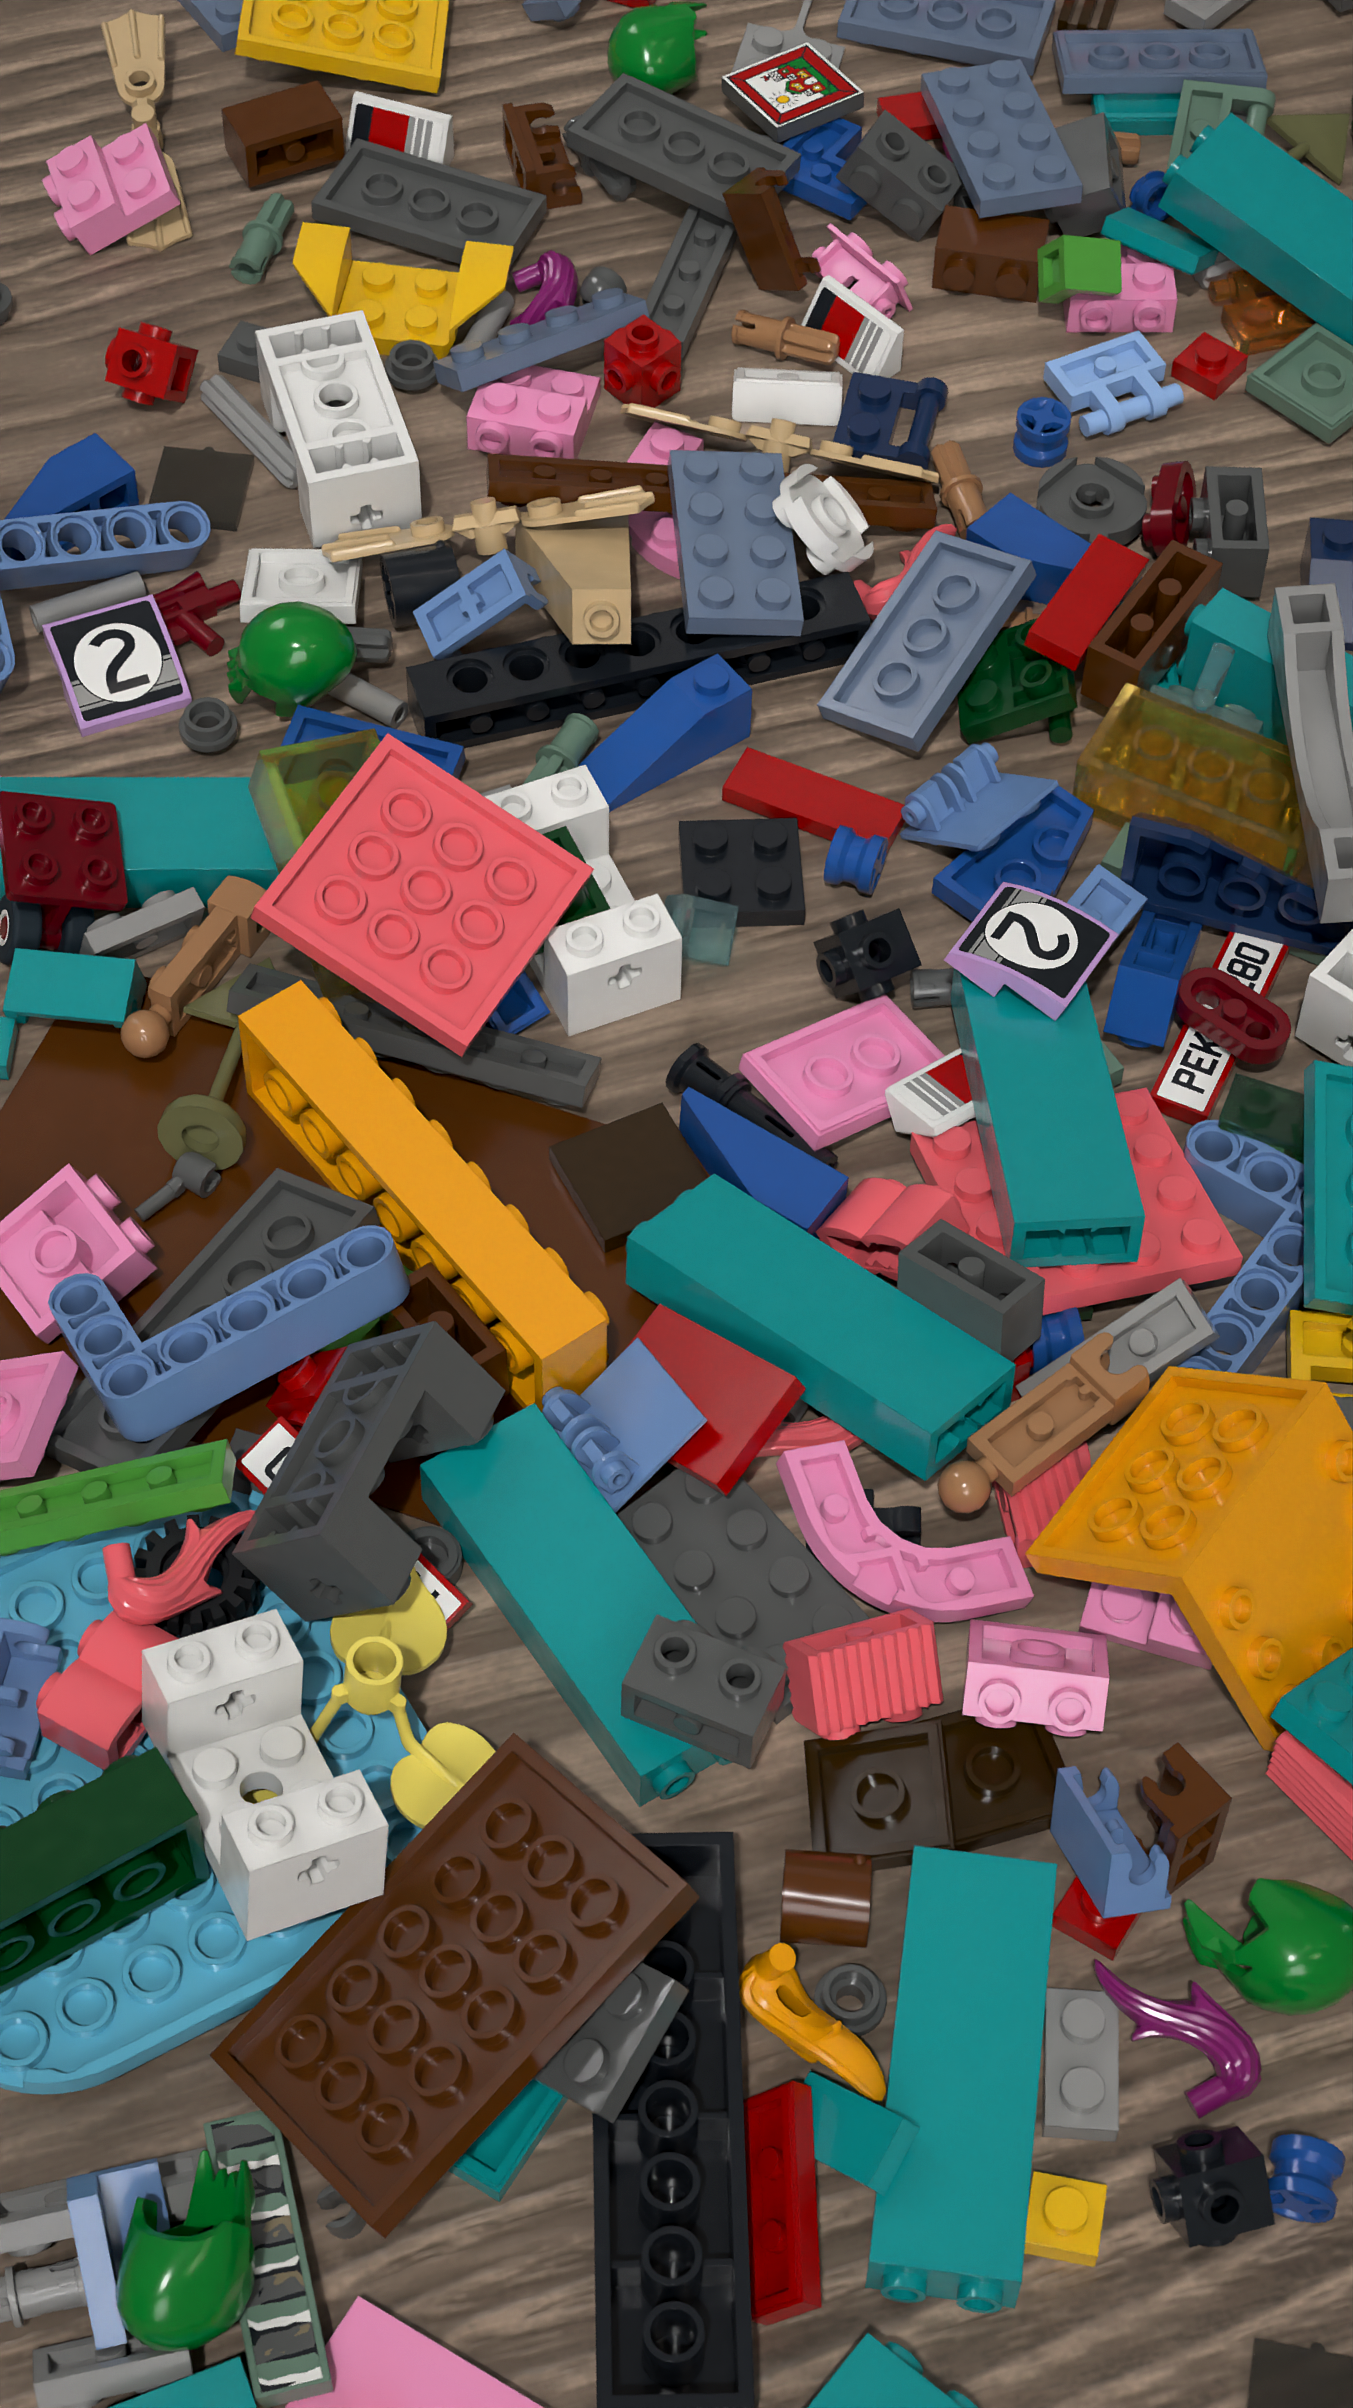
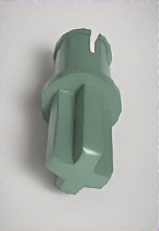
(261, 239)
(566, 748)

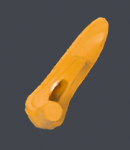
(779, 2002)

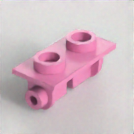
(851, 259)

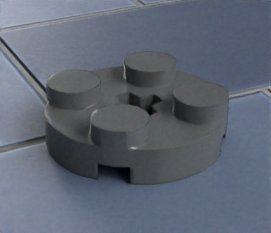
(1107, 481)

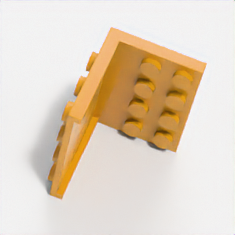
(1237, 1510)

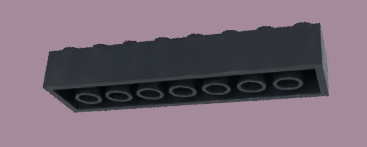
(674, 2173)

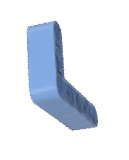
(100, 552)
(1234, 1176)
(231, 1343)

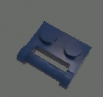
(873, 414)

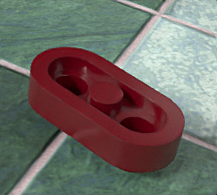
(1170, 506)
(1235, 1016)

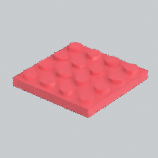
(422, 894)
(1180, 1230)

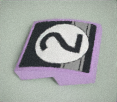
(117, 665)
(1032, 947)

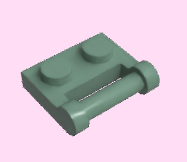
(1210, 104)

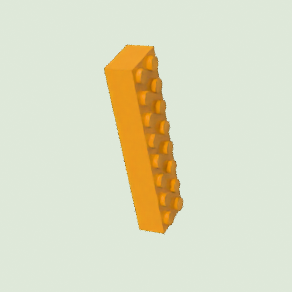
(439, 1209)

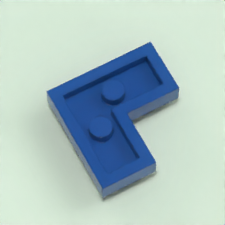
(822, 157)

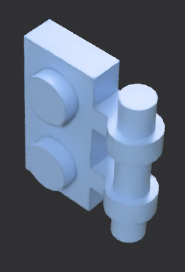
(1107, 371)

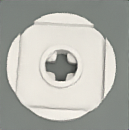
(824, 520)

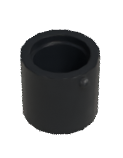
(415, 578)

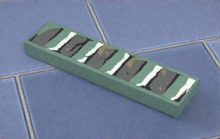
(281, 2315)

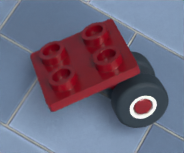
(57, 868)

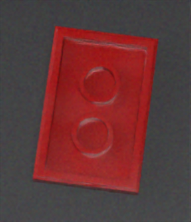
(730, 1387)

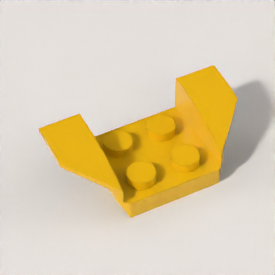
(396, 299)

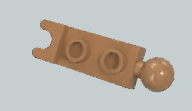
(198, 966)
(1044, 1426)

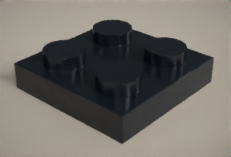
(745, 866)

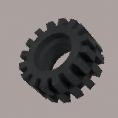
(239, 1584)

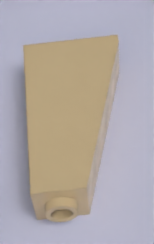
(583, 576)

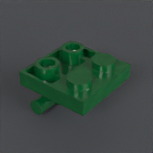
(1016, 689)

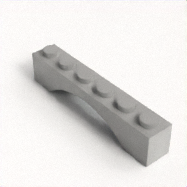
(1314, 702)

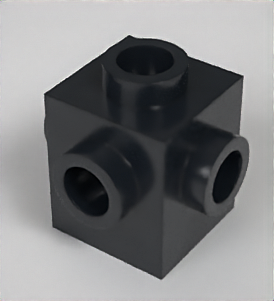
(865, 954)
(1212, 2187)

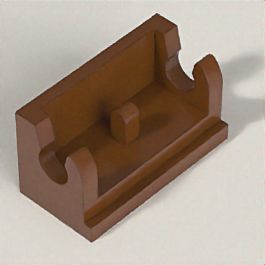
(539, 155)
(766, 232)
(1186, 1814)

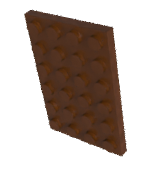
(453, 1982)

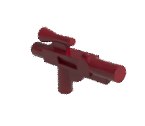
(189, 605)

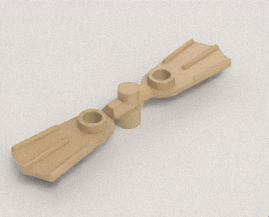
(138, 54)
(780, 439)
(488, 523)

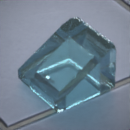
(705, 927)

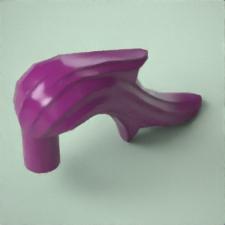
(558, 286)
(1200, 2024)

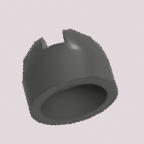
(598, 280)

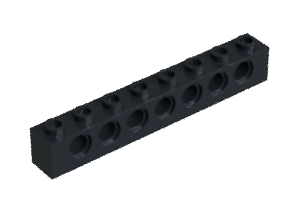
(545, 679)

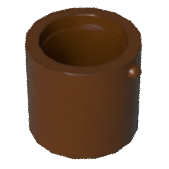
(826, 1898)

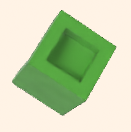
(1078, 266)

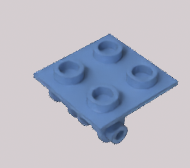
(971, 801)
(624, 1422)

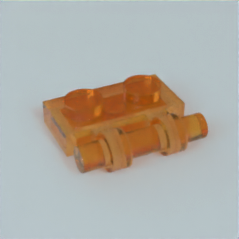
(1254, 322)

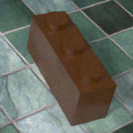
(1150, 624)

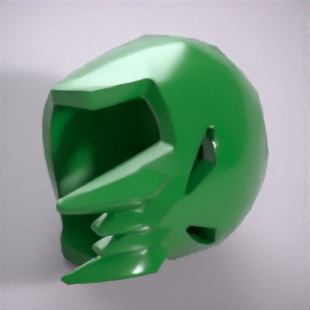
(657, 45)
(291, 656)
(1293, 1943)
(185, 2285)

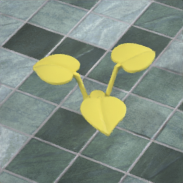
(376, 1652)

